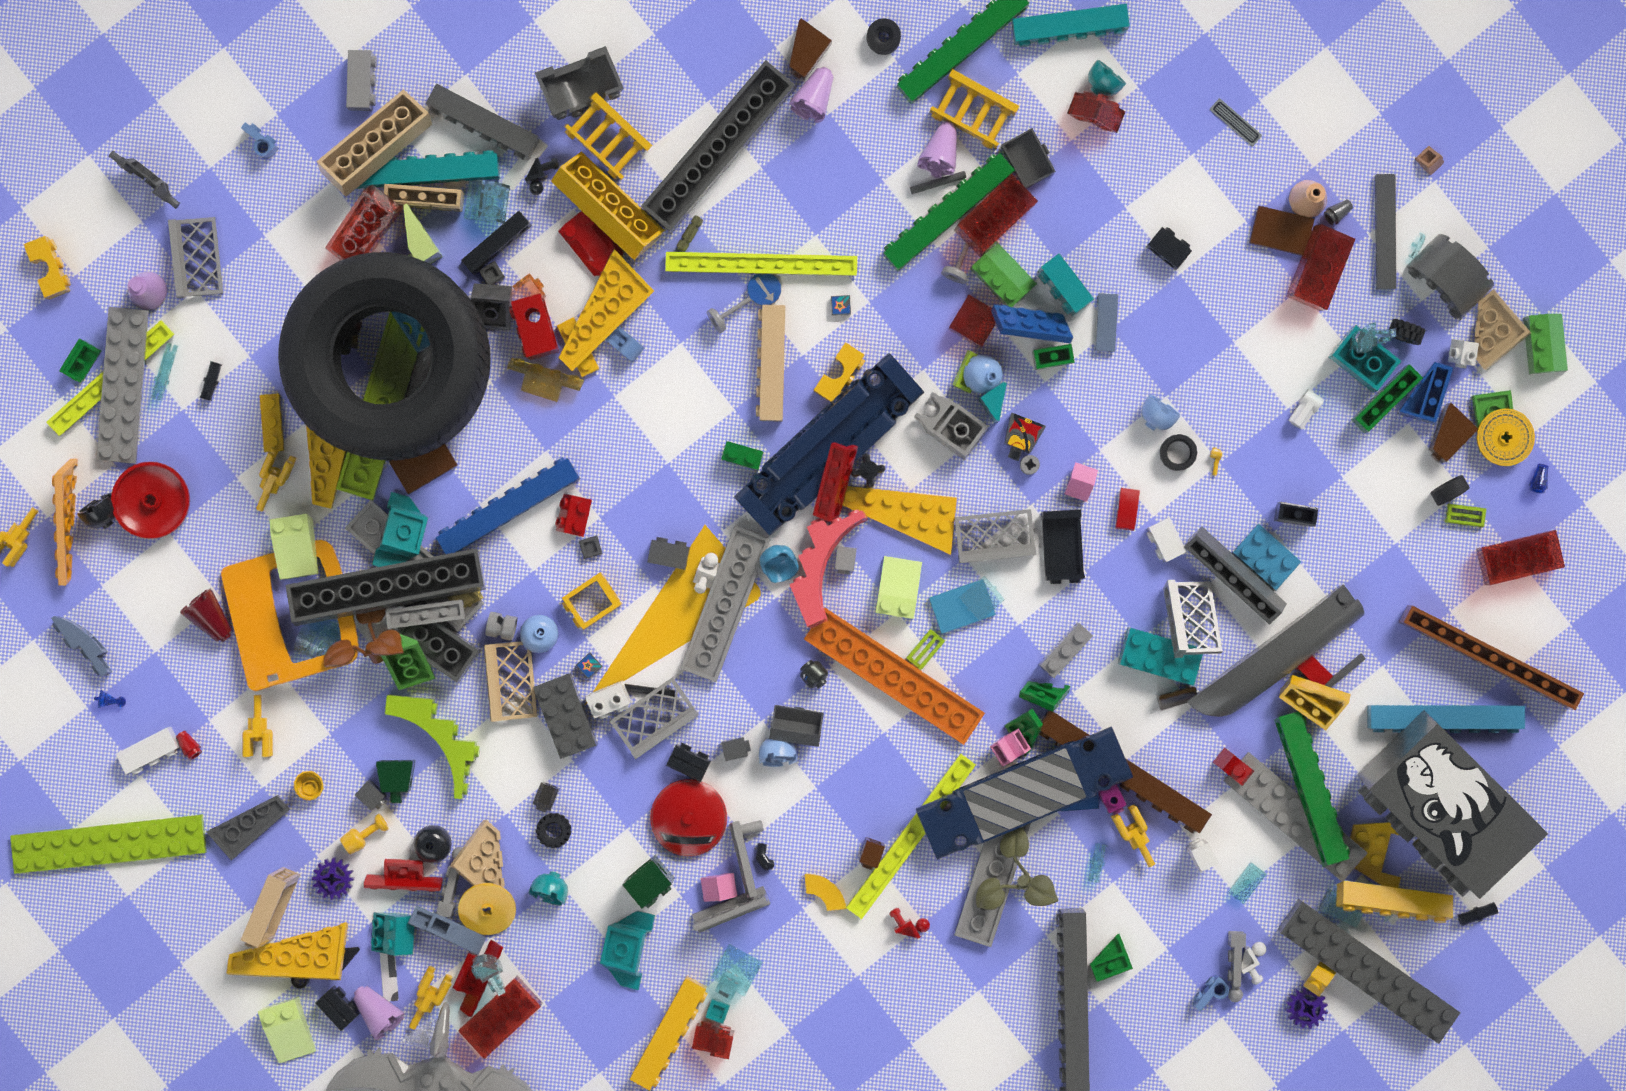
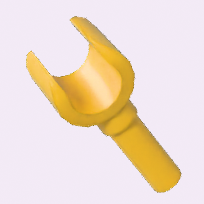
(1216, 454)

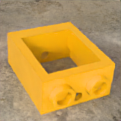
(600, 578)

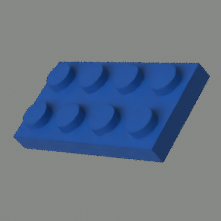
(1032, 324)

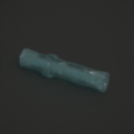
(164, 372)

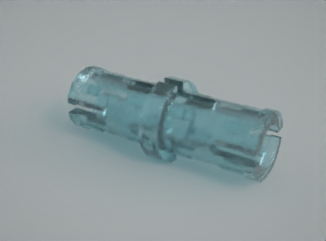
(1097, 862)

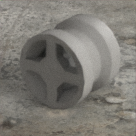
(1027, 466)

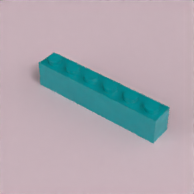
(1070, 24)

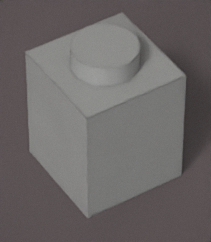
(845, 559)

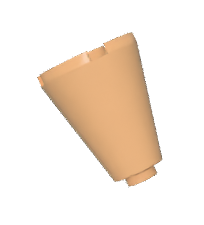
(1308, 198)

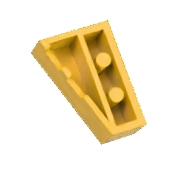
(1314, 700)

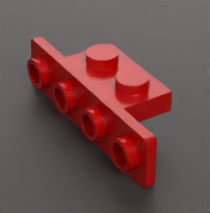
(403, 876)
(469, 984)

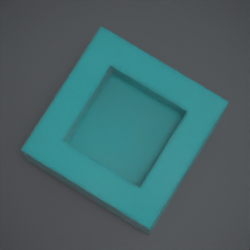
(717, 1011)

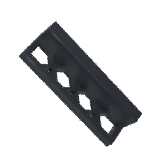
(496, 242)

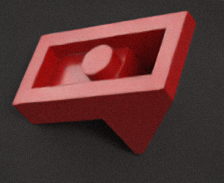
(1233, 766)

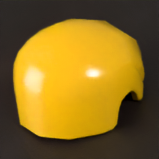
(308, 785)

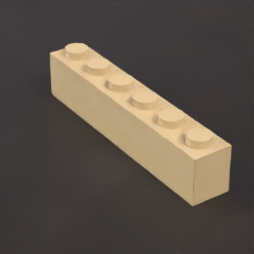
(772, 363)

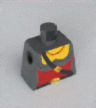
(1022, 435)

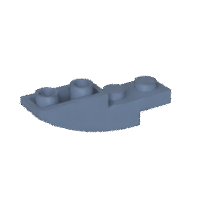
(78, 637)
(447, 930)

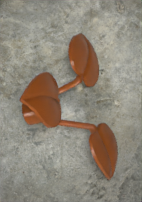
(386, 644)

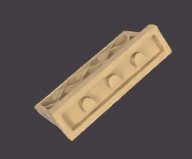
(493, 682)

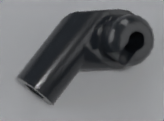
(762, 859)

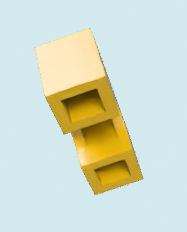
(55, 281)
(850, 360)

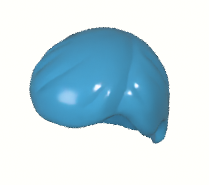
(779, 563)

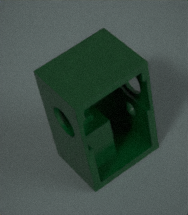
(649, 882)

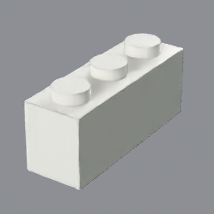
(148, 751)

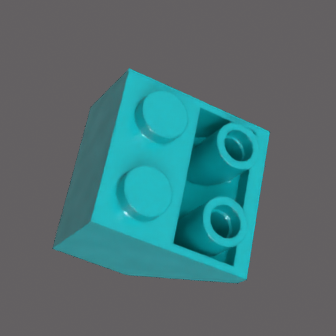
(392, 934)

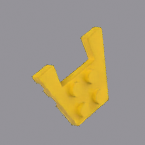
(1374, 840)

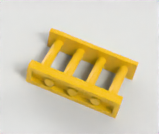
(990, 99)
(610, 118)

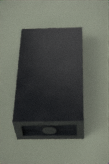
(1062, 546)

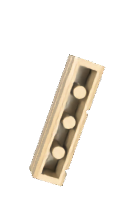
(426, 197)

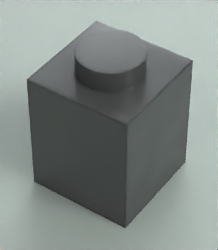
(735, 748)
(371, 795)

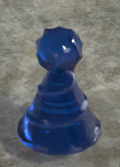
(105, 699)

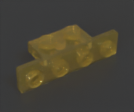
(544, 381)

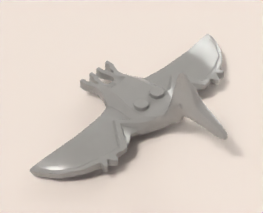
(433, 1074)

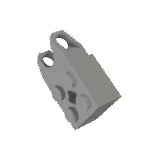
(947, 421)

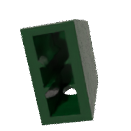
(395, 777)

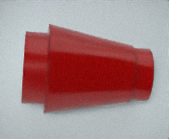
(188, 745)

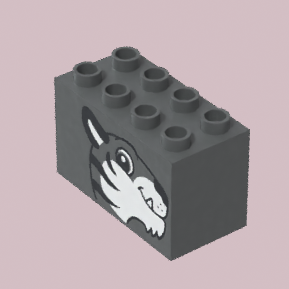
(1449, 807)

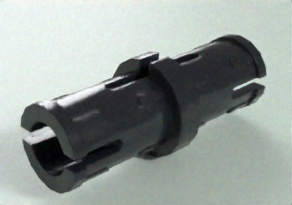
(210, 381)
(1477, 914)

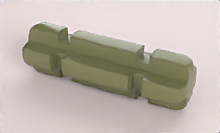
(689, 233)

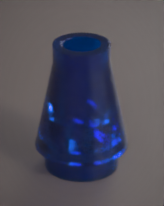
(1539, 480)

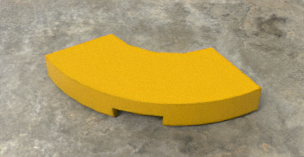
(825, 890)

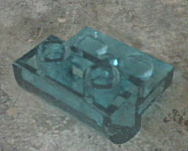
(487, 201)
(1368, 337)
(316, 638)
(488, 968)

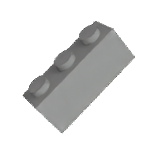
(361, 80)
(1065, 650)

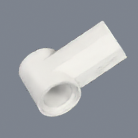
(1307, 406)

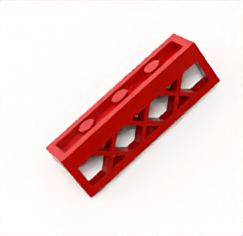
(834, 481)

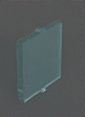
(981, 598)

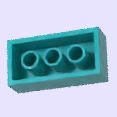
(1156, 656)

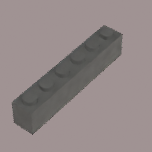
(483, 121)
(1235, 575)

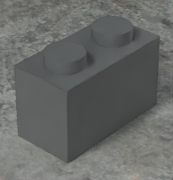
(668, 554)

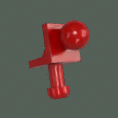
(907, 927)

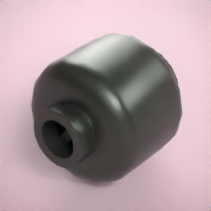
(813, 674)

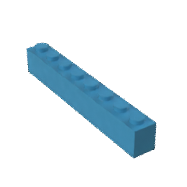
(1449, 717)

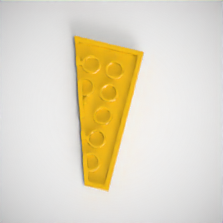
(613, 300)
(325, 469)
(914, 514)
(301, 956)

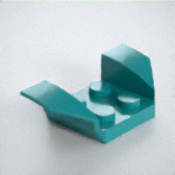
(401, 533)
(624, 948)

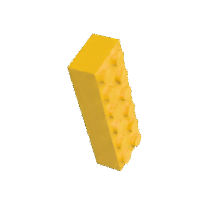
(607, 205)

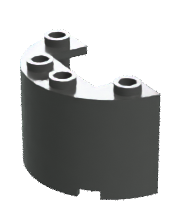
(570, 86)
(1452, 273)

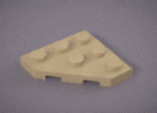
(1496, 330)
(481, 857)

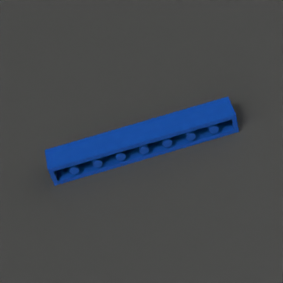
(508, 507)

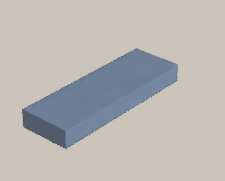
(1106, 322)

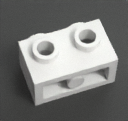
(608, 699)

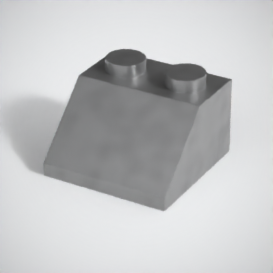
(493, 305)

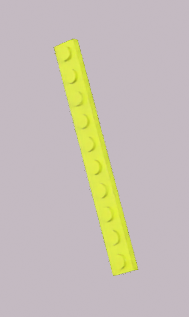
(761, 263)
(907, 840)

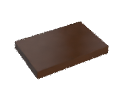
(1281, 230)
(423, 469)

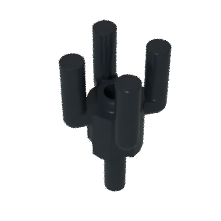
(868, 470)

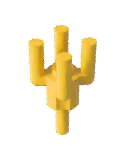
(273, 477)
(15, 539)
(257, 731)
(1135, 833)
(428, 995)

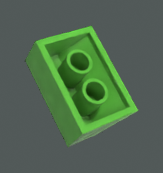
(1003, 275)
(1545, 344)
(410, 666)

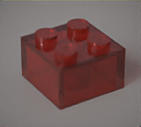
(973, 321)

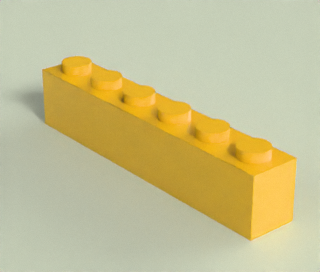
(1395, 901)
(668, 1032)

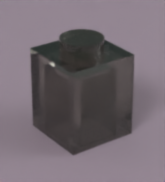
(546, 796)

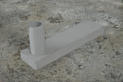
(425, 614)
(737, 833)

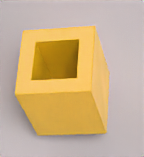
(1319, 979)

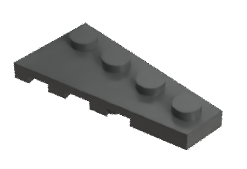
(245, 828)

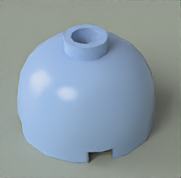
(982, 374)
(1158, 414)
(532, 640)
(776, 752)

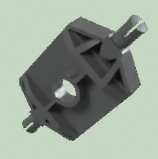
(160, 187)

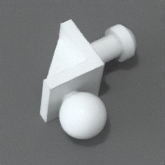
(706, 572)
(1249, 961)

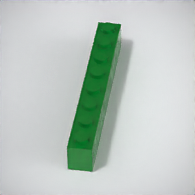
(959, 48)
(947, 213)
(1311, 788)

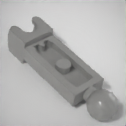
(446, 906)
(1236, 941)

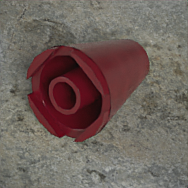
(208, 616)

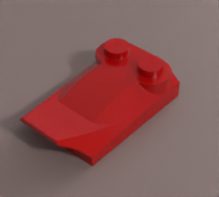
(589, 242)

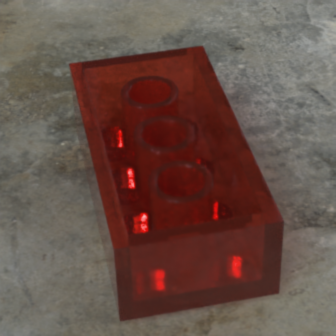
(996, 215)
(364, 224)
(1320, 267)
(1520, 557)
(500, 1017)

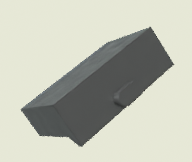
(1028, 158)
(796, 725)

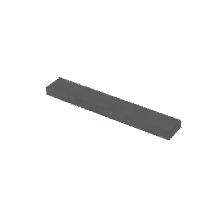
(1385, 230)

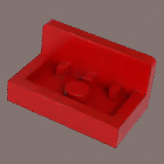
(573, 515)

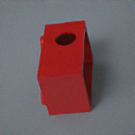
(538, 336)

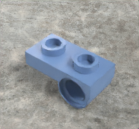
(254, 132)
(625, 344)
(1202, 998)

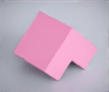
(1081, 482)
(1010, 747)
(718, 887)

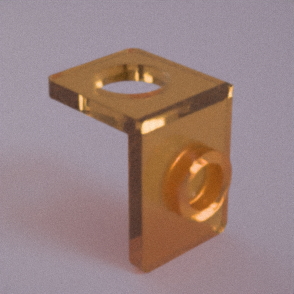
(537, 282)

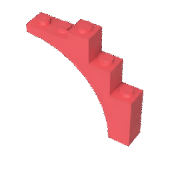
(814, 561)

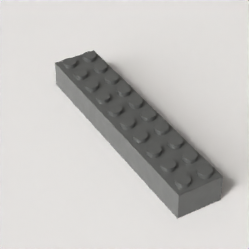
(718, 146)
(385, 587)
(1368, 971)
(1073, 999)

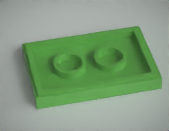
(1487, 403)

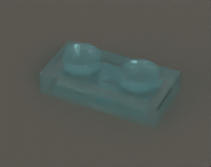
(1247, 883)

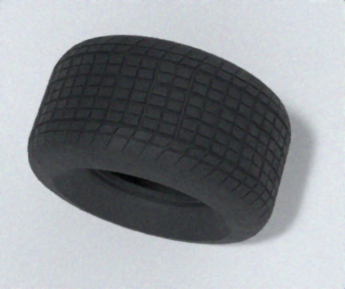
(314, 342)

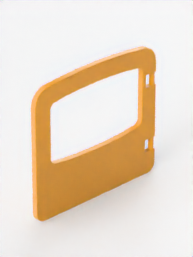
(257, 624)

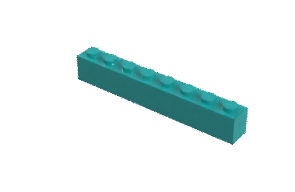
(436, 169)

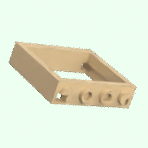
(270, 907)

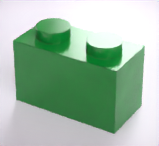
(1053, 357)
(742, 455)

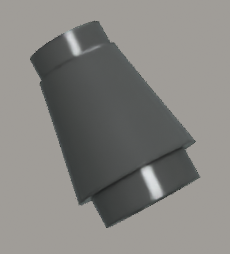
(1337, 212)

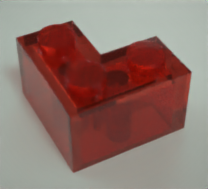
(1096, 110)
(713, 1039)

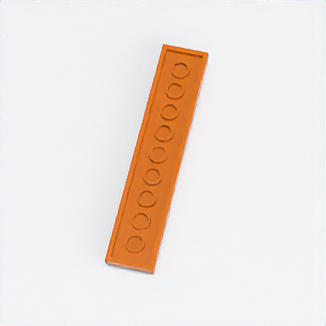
(895, 677)

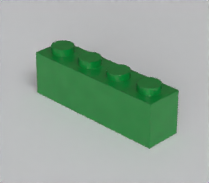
(1386, 398)

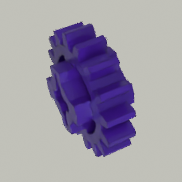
(332, 887)
(1299, 1010)

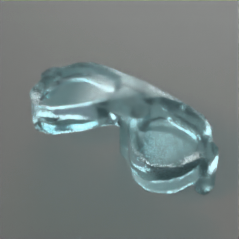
(1417, 246)

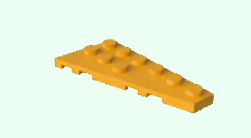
(64, 518)

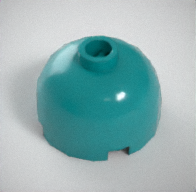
(1104, 80)
(549, 888)

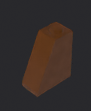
(807, 50)
(1451, 433)

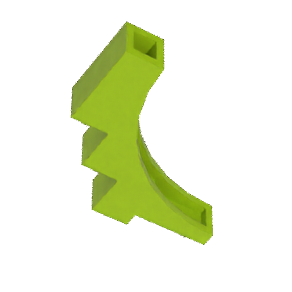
(443, 731)

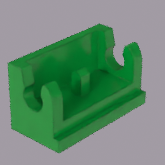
(80, 360)

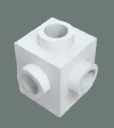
(1463, 353)

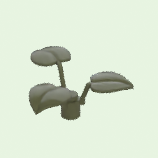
(1038, 890)

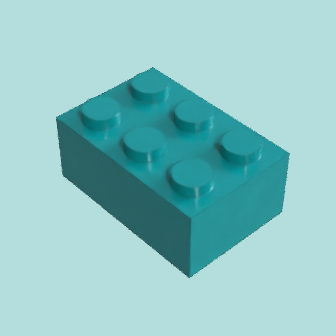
(1065, 285)
(1368, 368)

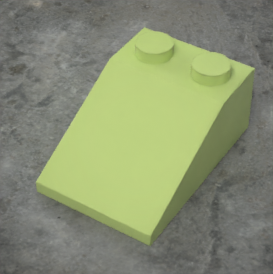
(418, 240)
(294, 546)
(898, 587)
(287, 1029)

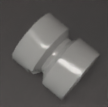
(501, 626)

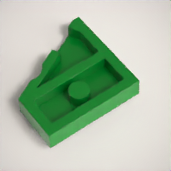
(1044, 694)
(1029, 726)
(1111, 960)

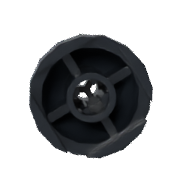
(98, 513)
(440, 841)

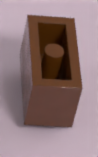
(871, 853)

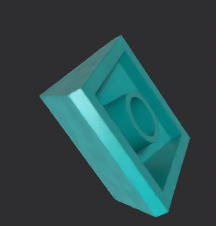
(993, 402)

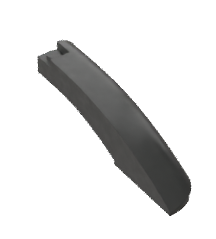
(1279, 654)

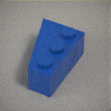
(1427, 398)

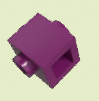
(1107, 795)

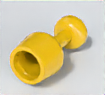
(354, 840)

